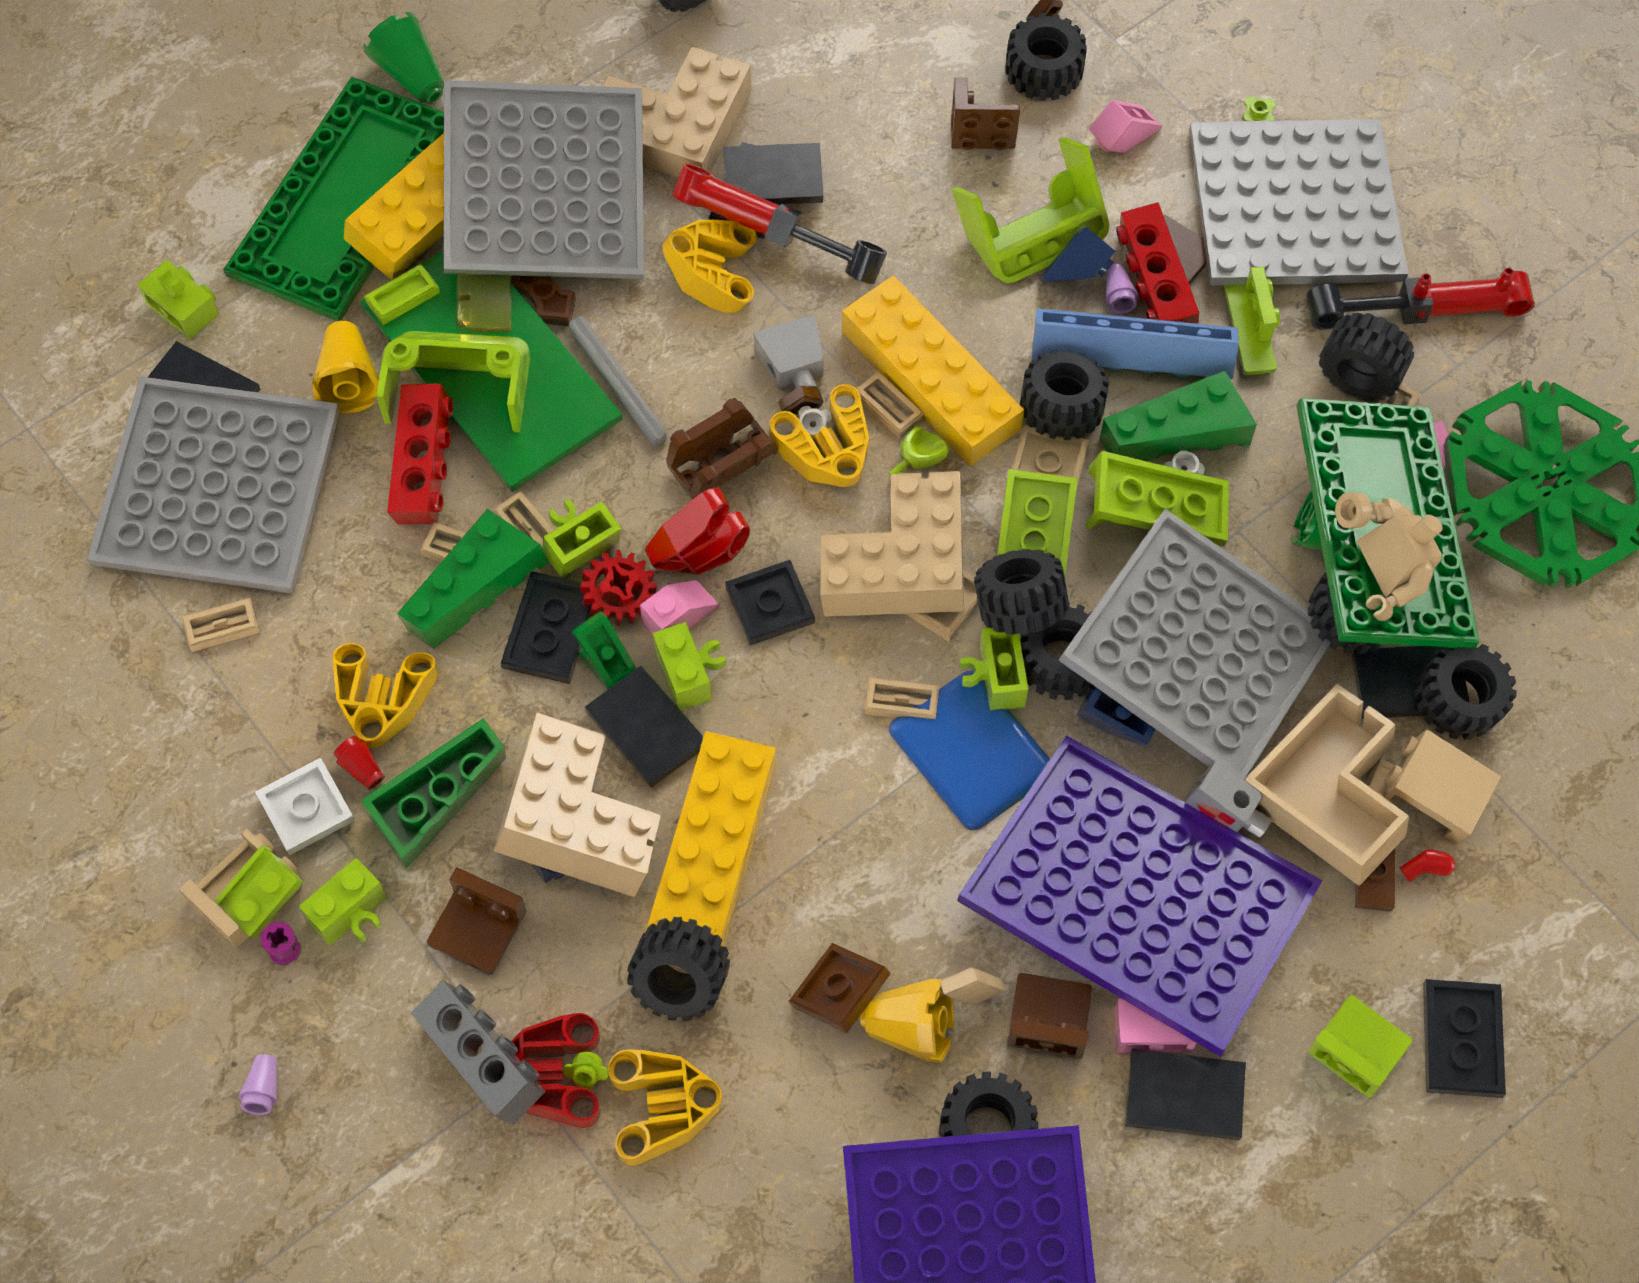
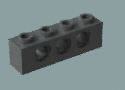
(439, 1017)

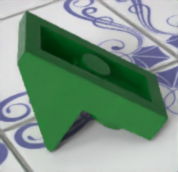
(603, 650)

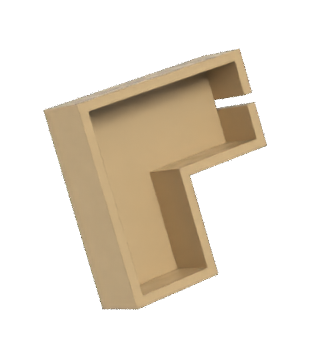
(694, 115)
(903, 569)
(1316, 789)
(563, 824)

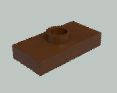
(1379, 887)

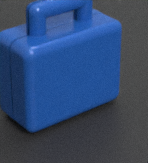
(971, 754)

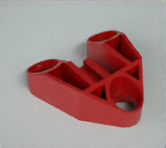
(699, 536)
(555, 1039)

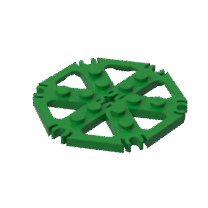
(1535, 461)

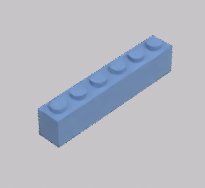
(1138, 342)

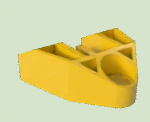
(700, 261)
(804, 456)
(406, 699)
(668, 1131)

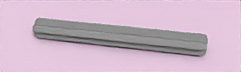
(618, 381)

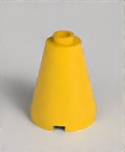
(345, 370)

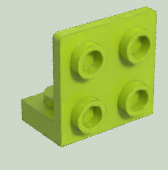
(1360, 1046)

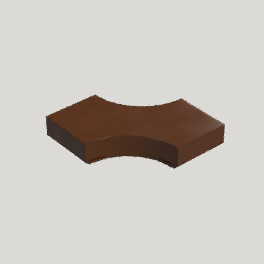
(551, 301)

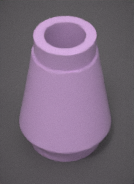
(1120, 291)
(260, 1086)

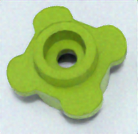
(1253, 105)
(586, 1070)

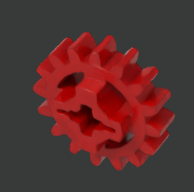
(624, 574)

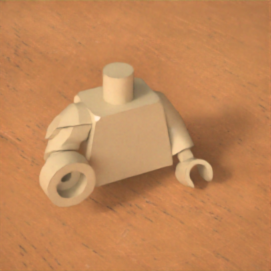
(1397, 551)

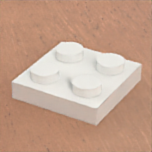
(305, 806)

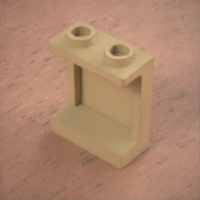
(1442, 783)
(209, 888)

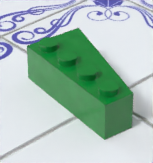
(1186, 419)
(470, 578)
(430, 792)

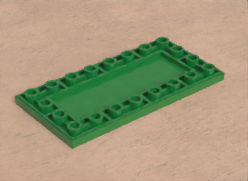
(299, 236)
(560, 401)
(1393, 456)

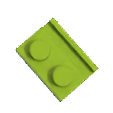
(258, 891)

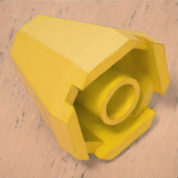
(912, 1019)

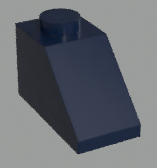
(1080, 259)
(1114, 718)

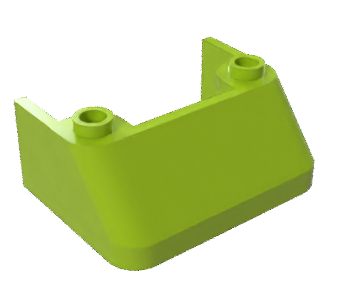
(1040, 236)
(494, 354)

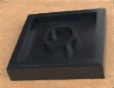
(770, 602)

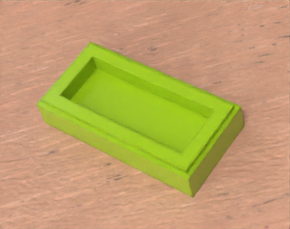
(402, 294)

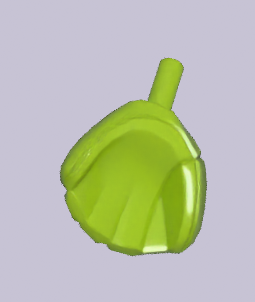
(920, 450)

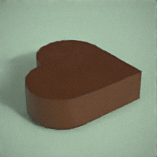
(1046, 6)
(801, 397)

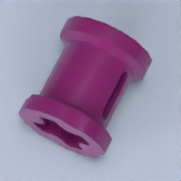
(278, 933)

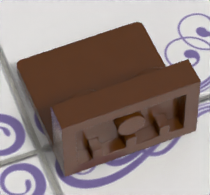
(981, 124)
(477, 922)
(1050, 1015)

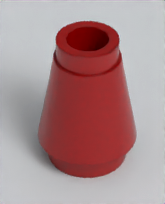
(358, 761)

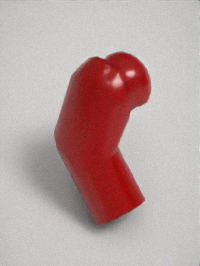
(1429, 862)

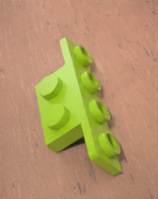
(1256, 320)

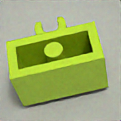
(178, 298)
(579, 537)
(686, 666)
(1000, 668)
(344, 903)

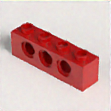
(1149, 225)
(416, 405)

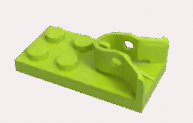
(1139, 491)
(1038, 513)

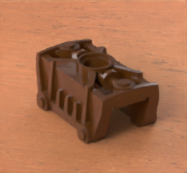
(715, 437)

